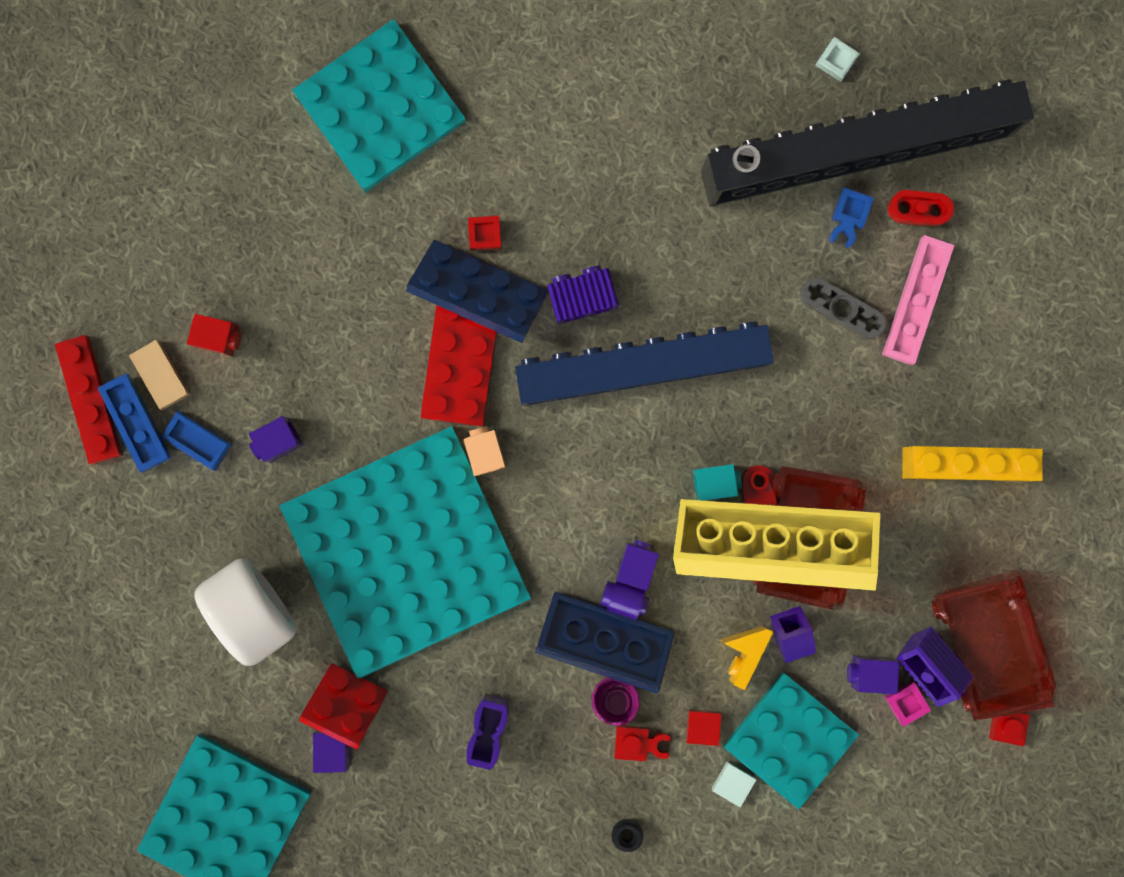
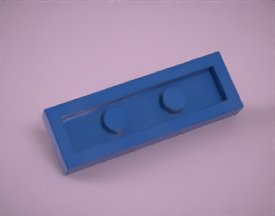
(134, 423)

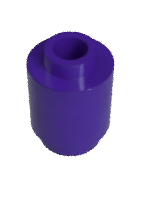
(624, 599)

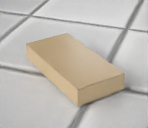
(159, 375)

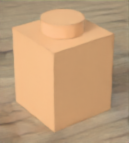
(484, 451)

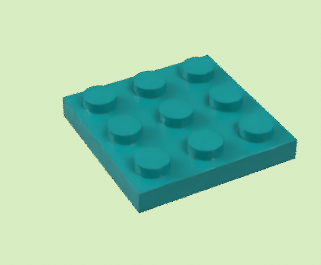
(790, 740)

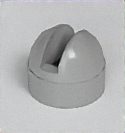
(750, 151)

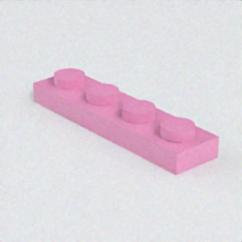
(917, 300)

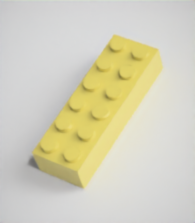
(778, 544)

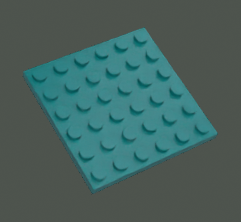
(405, 552)

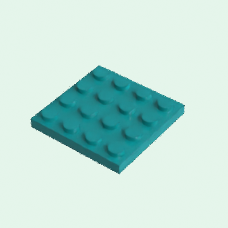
(379, 105)
(223, 815)

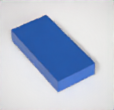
(196, 440)

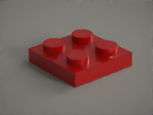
(343, 706)

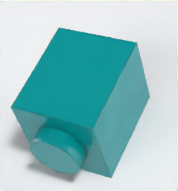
(716, 482)

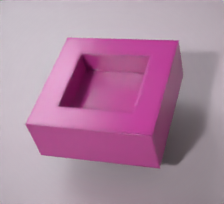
(907, 704)

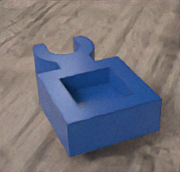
(851, 213)

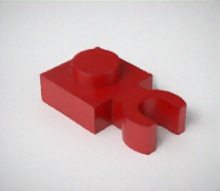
(634, 743)

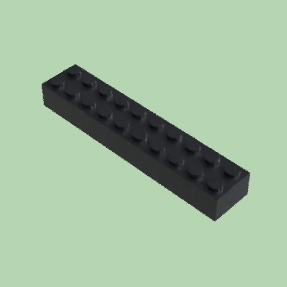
(869, 142)

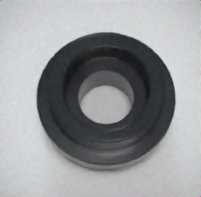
(631, 844)

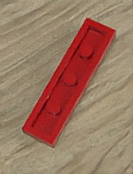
(89, 408)

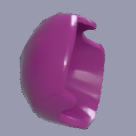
(615, 702)

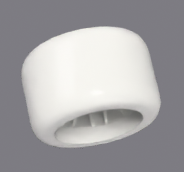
(245, 612)

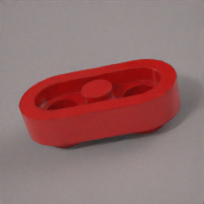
(919, 208)
(758, 495)

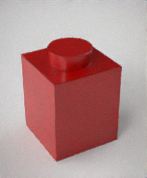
(214, 335)

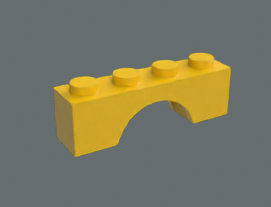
(972, 463)

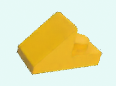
(752, 645)

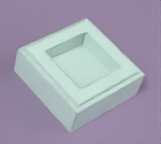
(837, 59)
(733, 784)

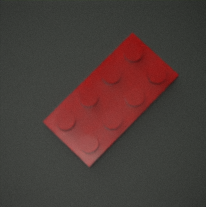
(458, 370)

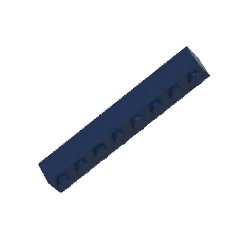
(643, 365)

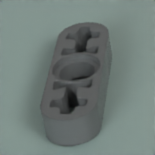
(858, 327)

